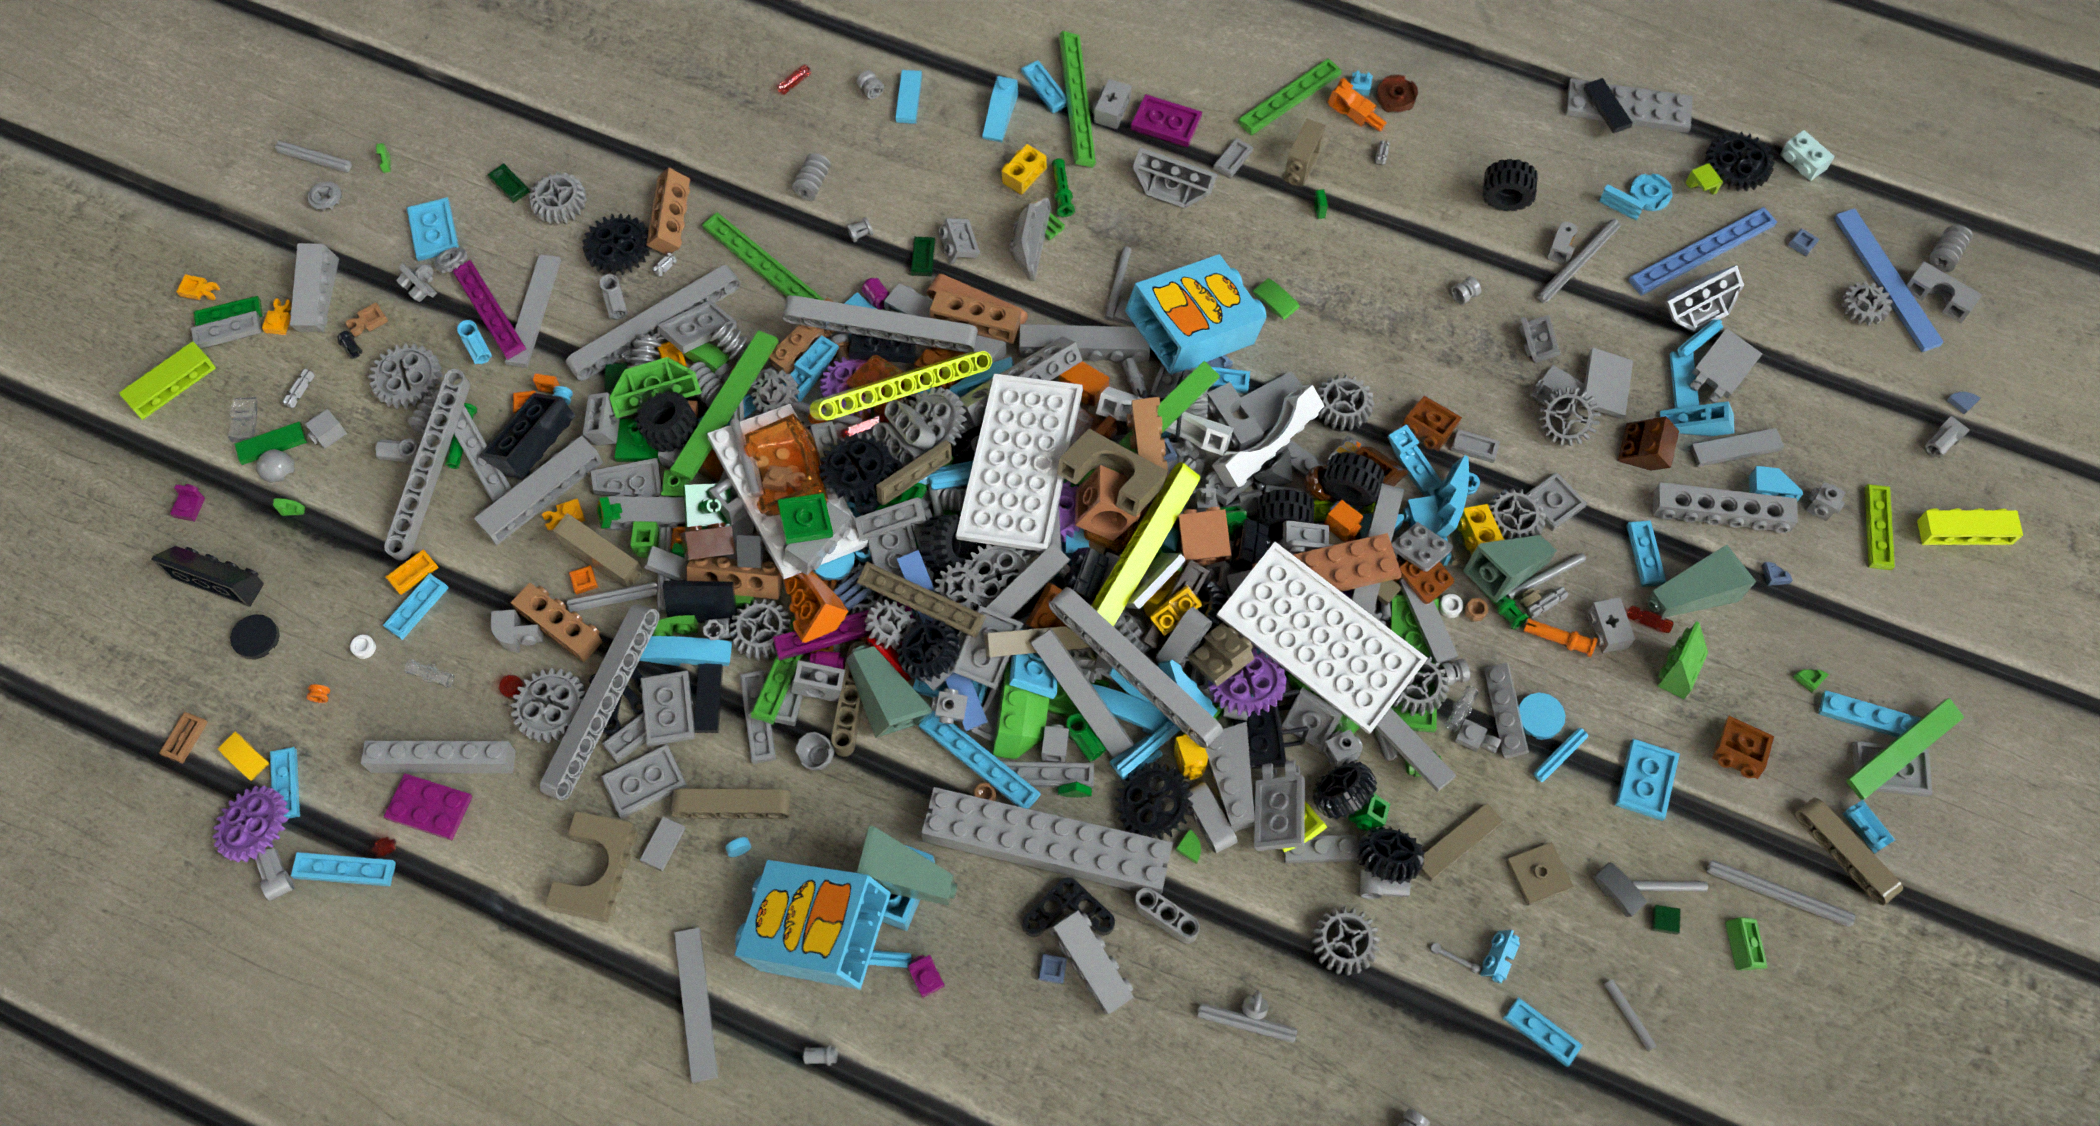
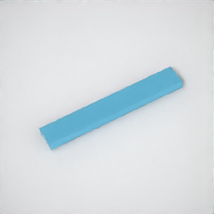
(981, 761)

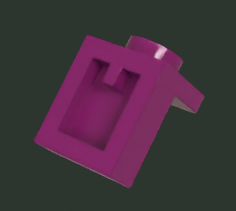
(187, 503)
(925, 975)

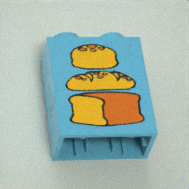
(1195, 313)
(812, 923)

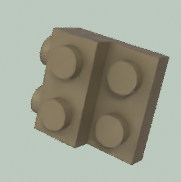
(1222, 654)

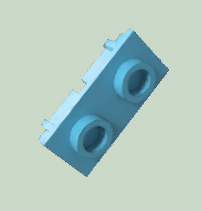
(1868, 826)
(1503, 945)

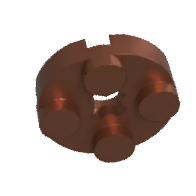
(1396, 103)

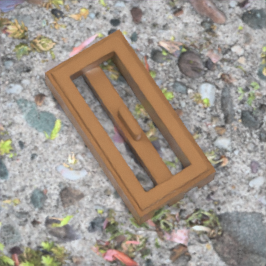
(187, 738)

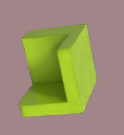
(1705, 177)

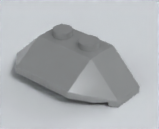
(1172, 179)
(1030, 236)
(1705, 299)

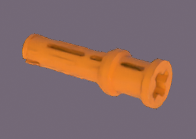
(1571, 640)

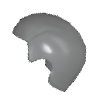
(274, 465)
(814, 751)

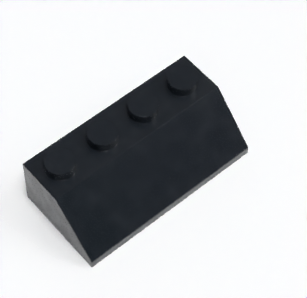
(528, 435)
(210, 574)

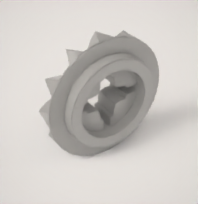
(324, 189)
(450, 259)

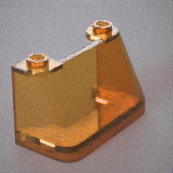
(785, 445)

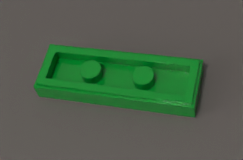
(228, 310)
(279, 439)

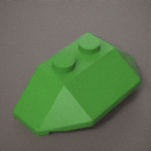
(648, 379)
(1019, 719)

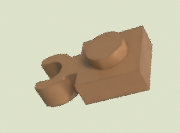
(369, 318)
(780, 478)

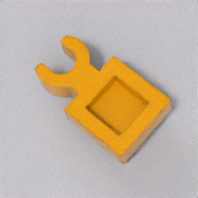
(195, 287)
(278, 320)
(571, 507)

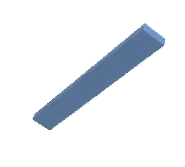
(1702, 251)
(1887, 277)
(915, 571)

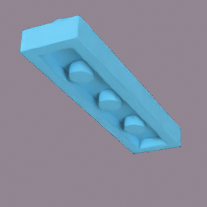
(1865, 714)
(343, 869)

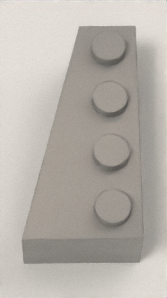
(313, 287)
(1232, 775)
(1091, 961)

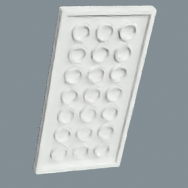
(1016, 462)
(770, 527)
(1322, 637)

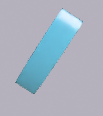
(1412, 459)
(1132, 709)

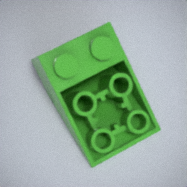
(1684, 662)

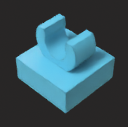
(1361, 82)

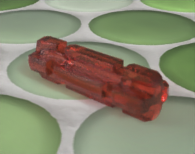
(794, 79)
(1650, 619)

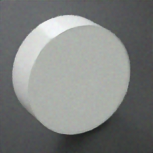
(1450, 605)
(363, 646)

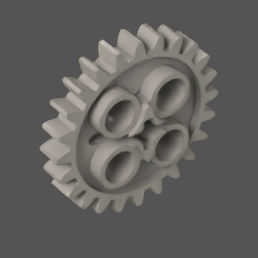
(385, 381)
(941, 412)
(992, 558)
(542, 724)

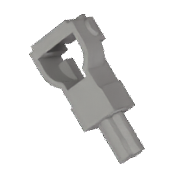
(1204, 499)

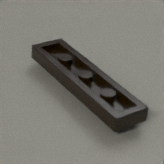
(1191, 575)

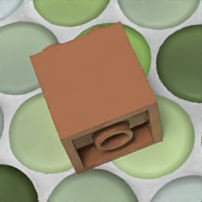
(1097, 504)
(1204, 536)

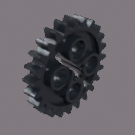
(1751, 170)
(616, 238)
(837, 477)
(1162, 820)

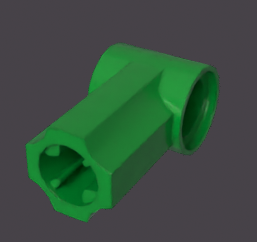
(1085, 738)

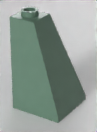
(1506, 564)
(1707, 584)
(884, 693)
(904, 870)

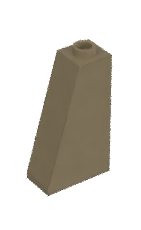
(596, 551)

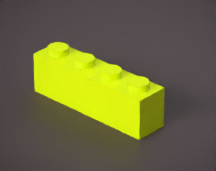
(1969, 527)

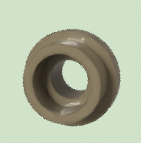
(1530, 596)

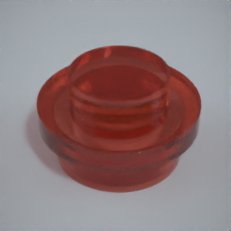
(509, 685)
(384, 847)

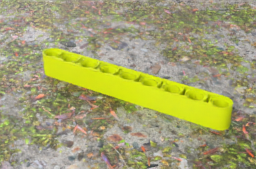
(893, 385)
(1145, 542)

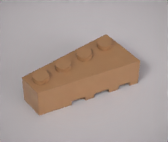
(1147, 431)

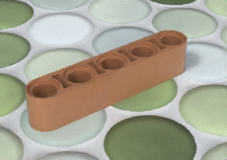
(956, 287)

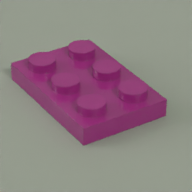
(1166, 120)
(428, 807)

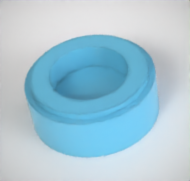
(738, 847)

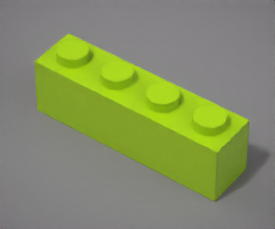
(167, 380)

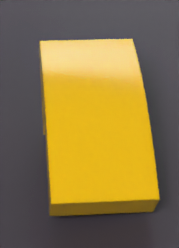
(1172, 611)
(243, 756)

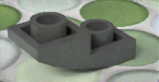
(1620, 887)

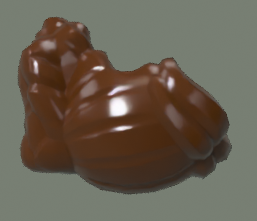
(1313, 484)

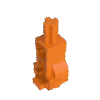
(1359, 109)

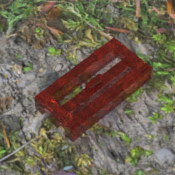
(863, 426)

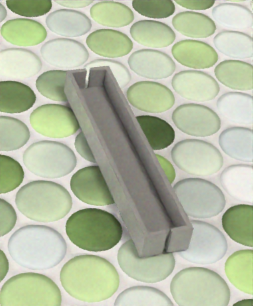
(1046, 841)

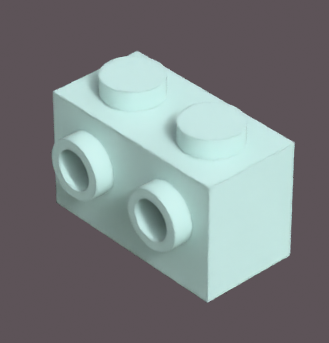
(1803, 155)

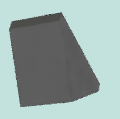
(1276, 470)
(750, 551)

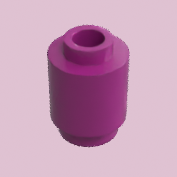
(875, 292)
(830, 659)

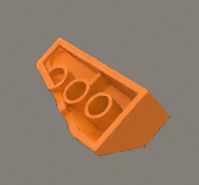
(814, 606)

